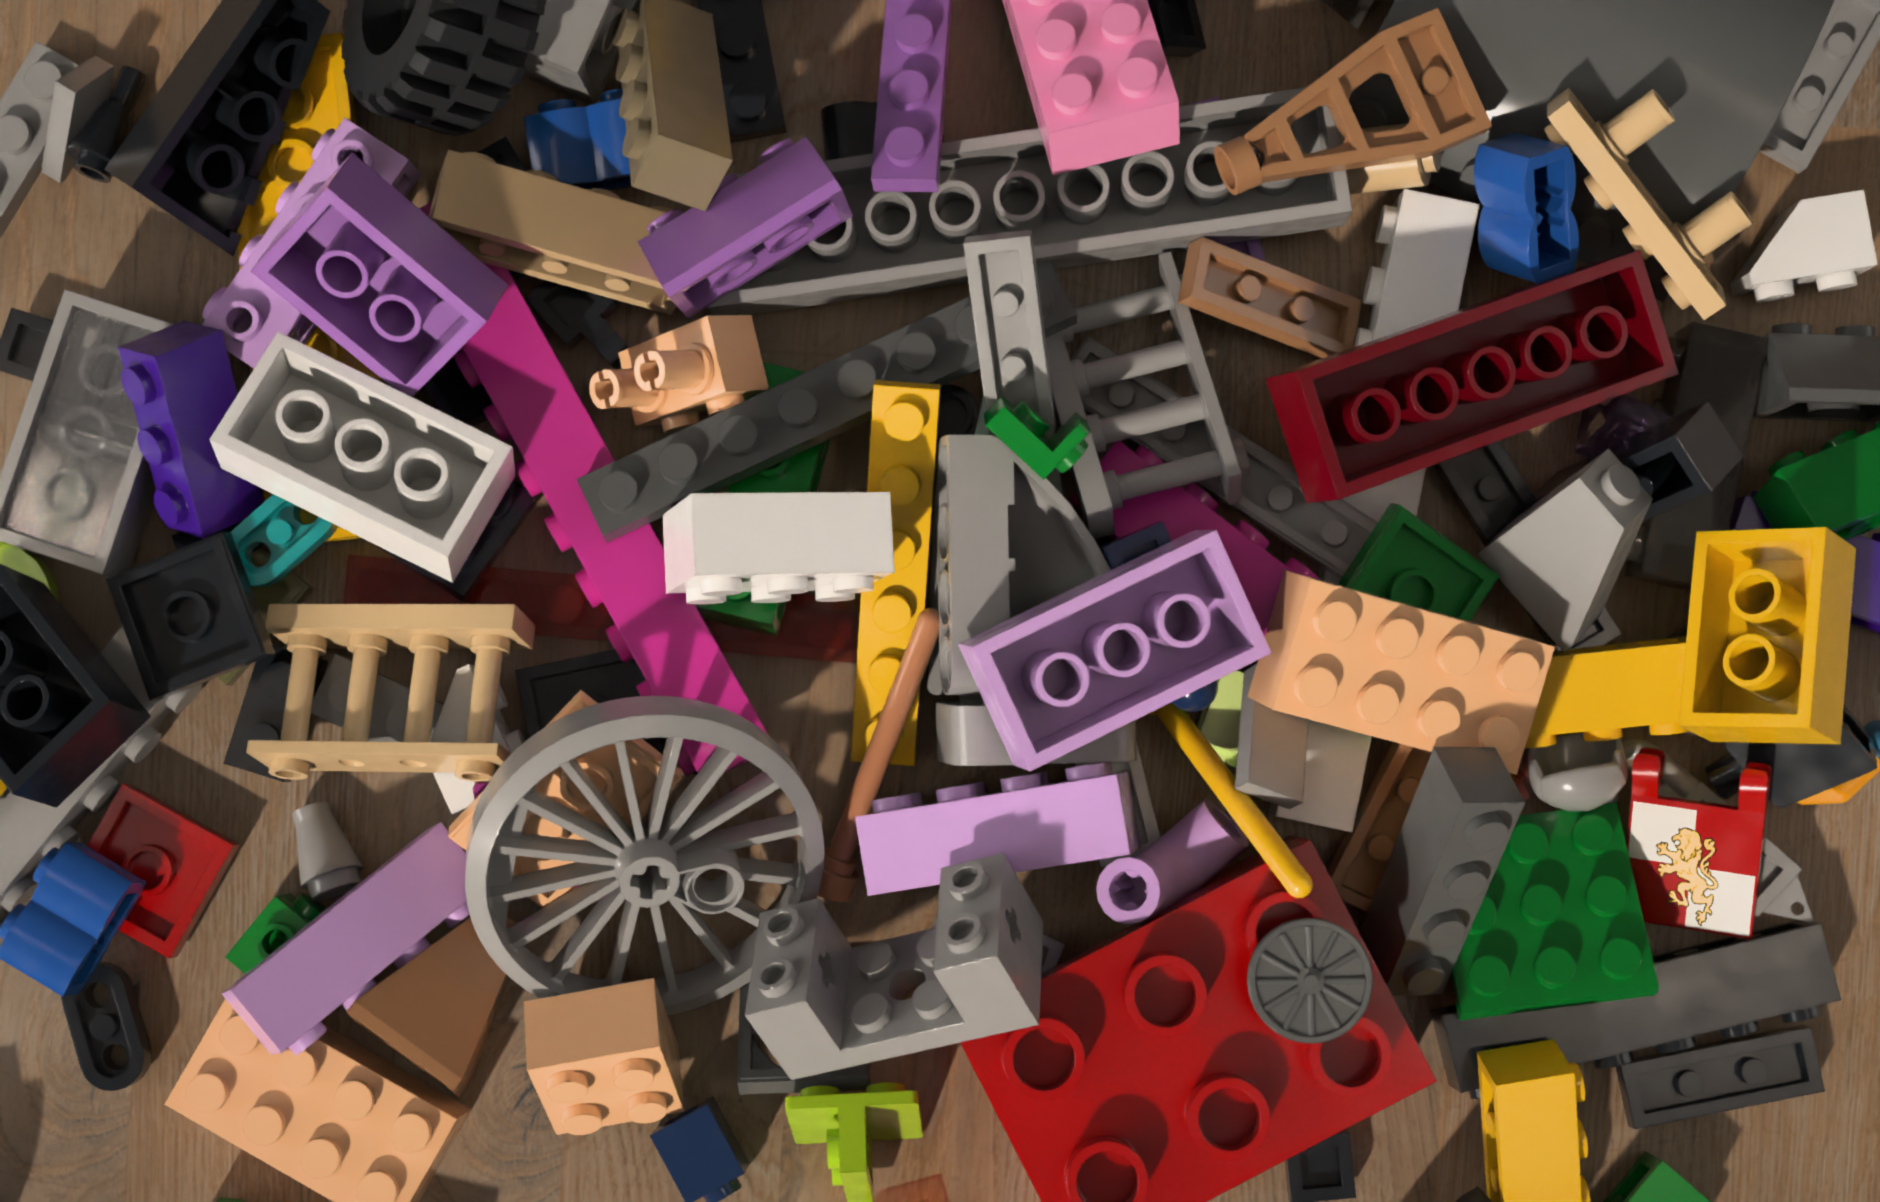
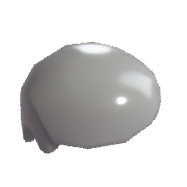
(1577, 772)

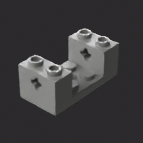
(842, 1005)

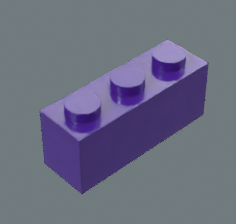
(180, 396)

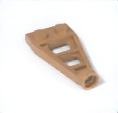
(1430, 84)

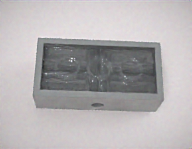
(75, 462)

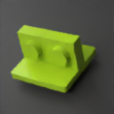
(850, 1125)

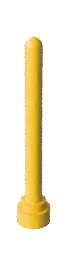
(1238, 804)

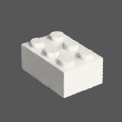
(777, 545)

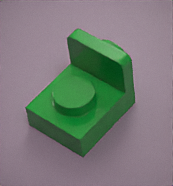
(1024, 431)

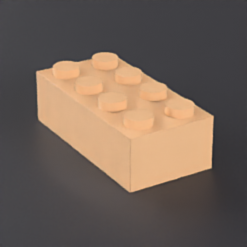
(1398, 670)
(320, 1116)

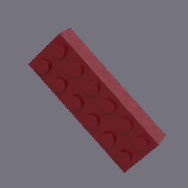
(1471, 377)

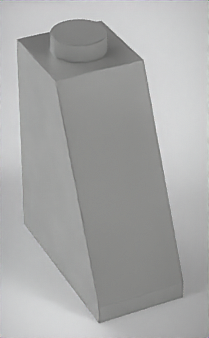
(1571, 547)

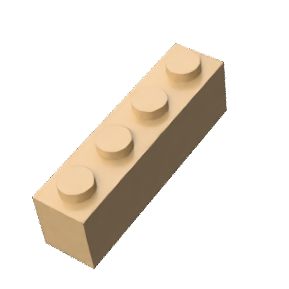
(549, 228)

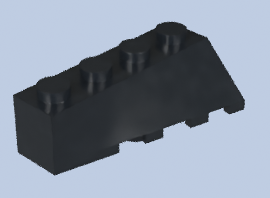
(220, 113)

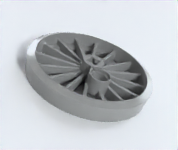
(637, 862)

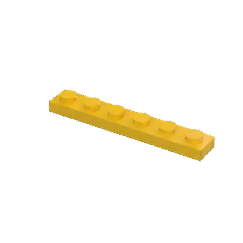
(903, 464)

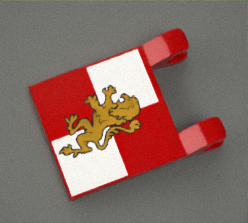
(1697, 858)

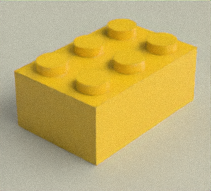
(1768, 636)

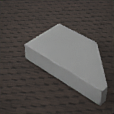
(73, 104)

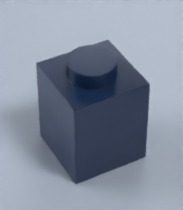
(701, 1153)

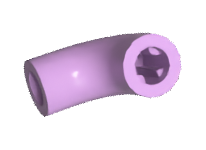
(1171, 866)

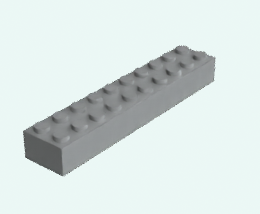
(1076, 217)

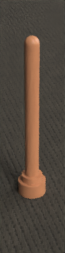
(839, 864)

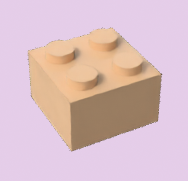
(603, 1057)

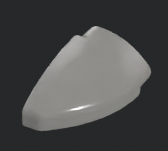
(996, 551)

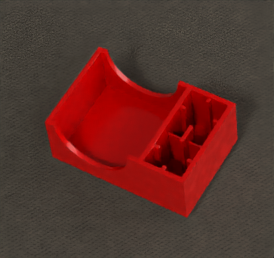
(1161, 1071)

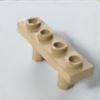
(1612, 182)

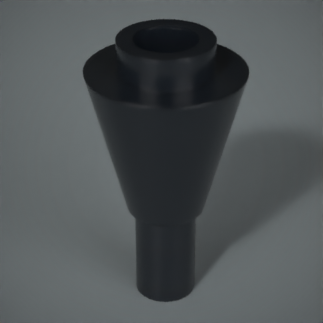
(107, 127)

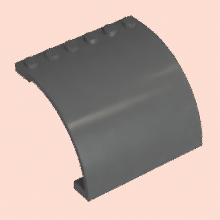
(1711, 62)

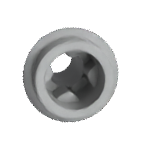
(324, 854)

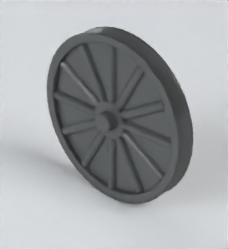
(1309, 980)

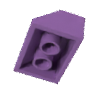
(745, 226)

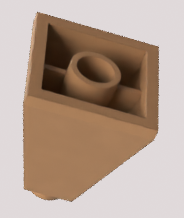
(438, 1007)

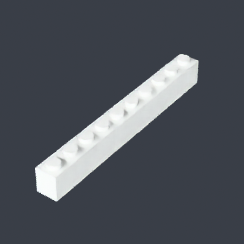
(1417, 281)

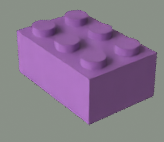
(380, 277)

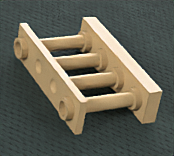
(368, 633)

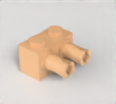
(685, 373)

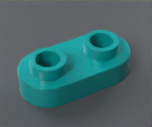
(288, 538)

